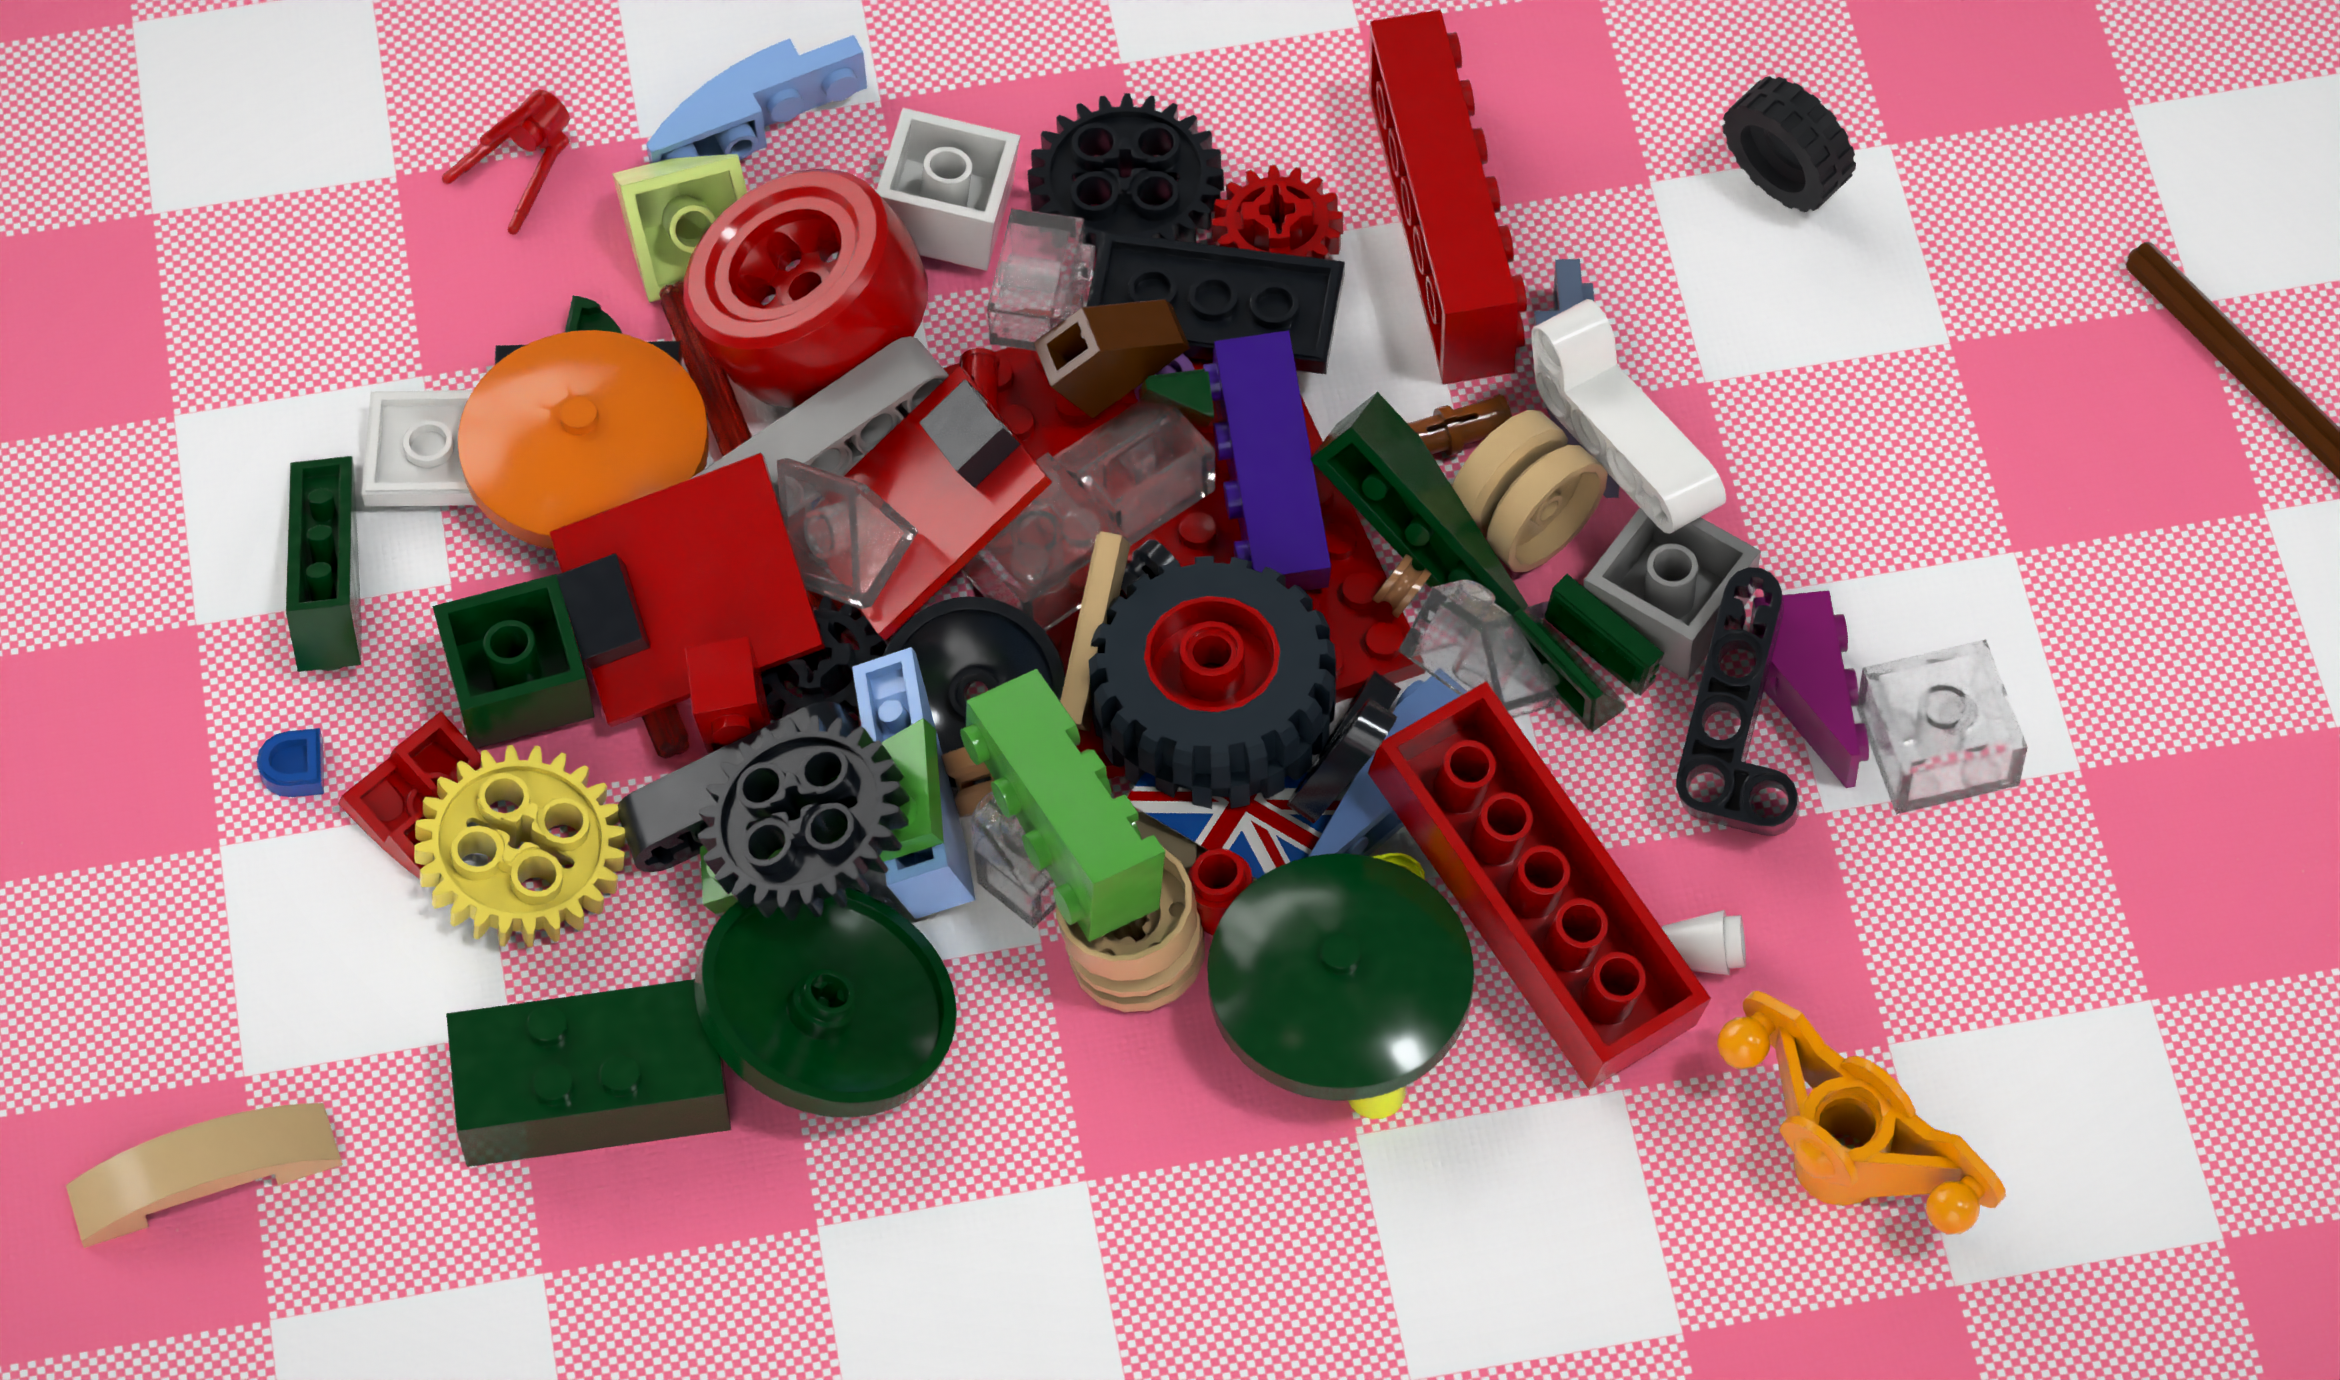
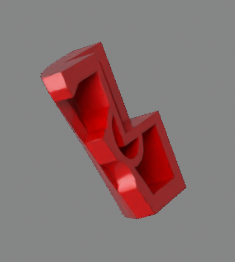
(393, 793)

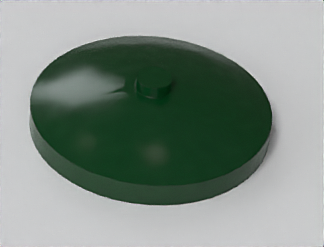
(1340, 977)
(827, 1008)

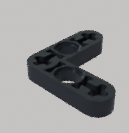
(1348, 747)

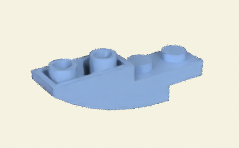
(762, 89)

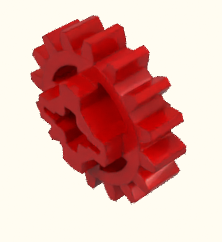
(1305, 215)

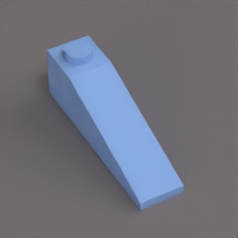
(890, 700)

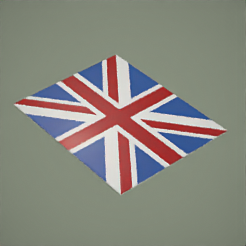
(1261, 833)

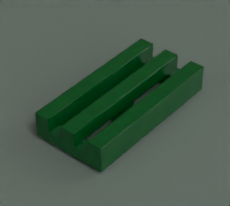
(1603, 635)

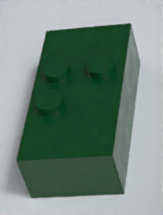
(584, 1073)

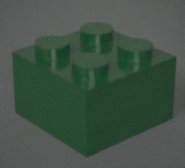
(514, 661)

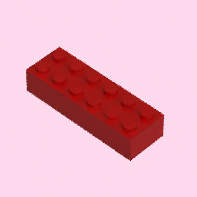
(1445, 197)
(1538, 885)

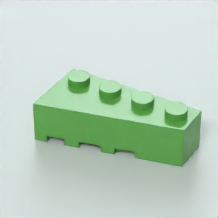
(1064, 806)

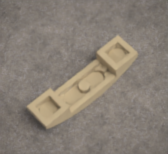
(200, 1162)

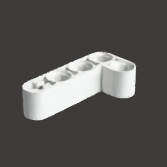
(1618, 421)

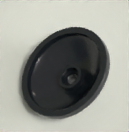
(971, 643)

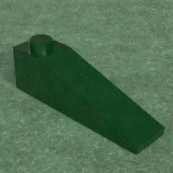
(1409, 500)
(323, 565)

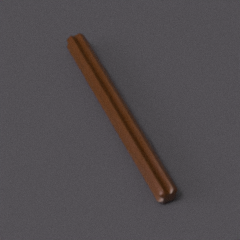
(2237, 353)

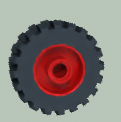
(1213, 681)

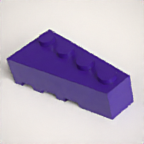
(1268, 458)

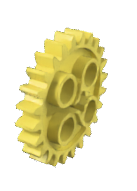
(494, 891)

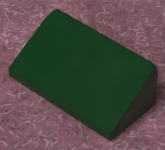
(1184, 390)
(1572, 677)

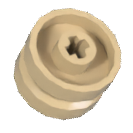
(1529, 489)

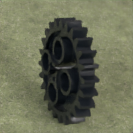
(1127, 173)
(803, 817)

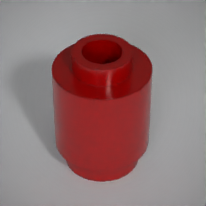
(1216, 882)

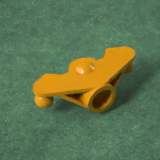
(1861, 1101)

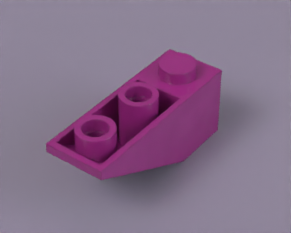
(1811, 681)

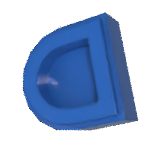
(293, 763)

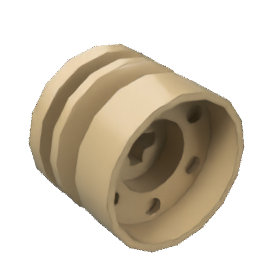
(1153, 968)

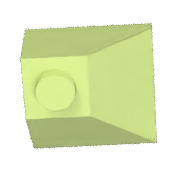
(670, 209)

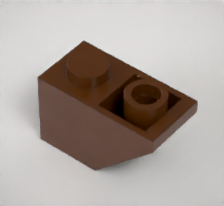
(1109, 351)

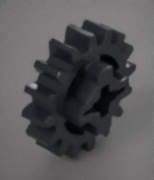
(831, 677)

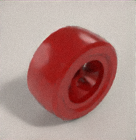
(822, 311)

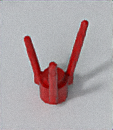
(531, 126)

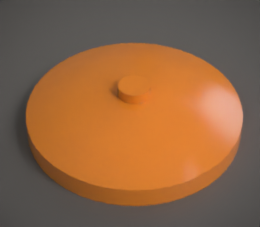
(578, 431)

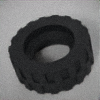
(1789, 143)

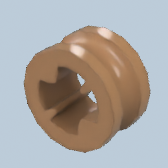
(1401, 586)

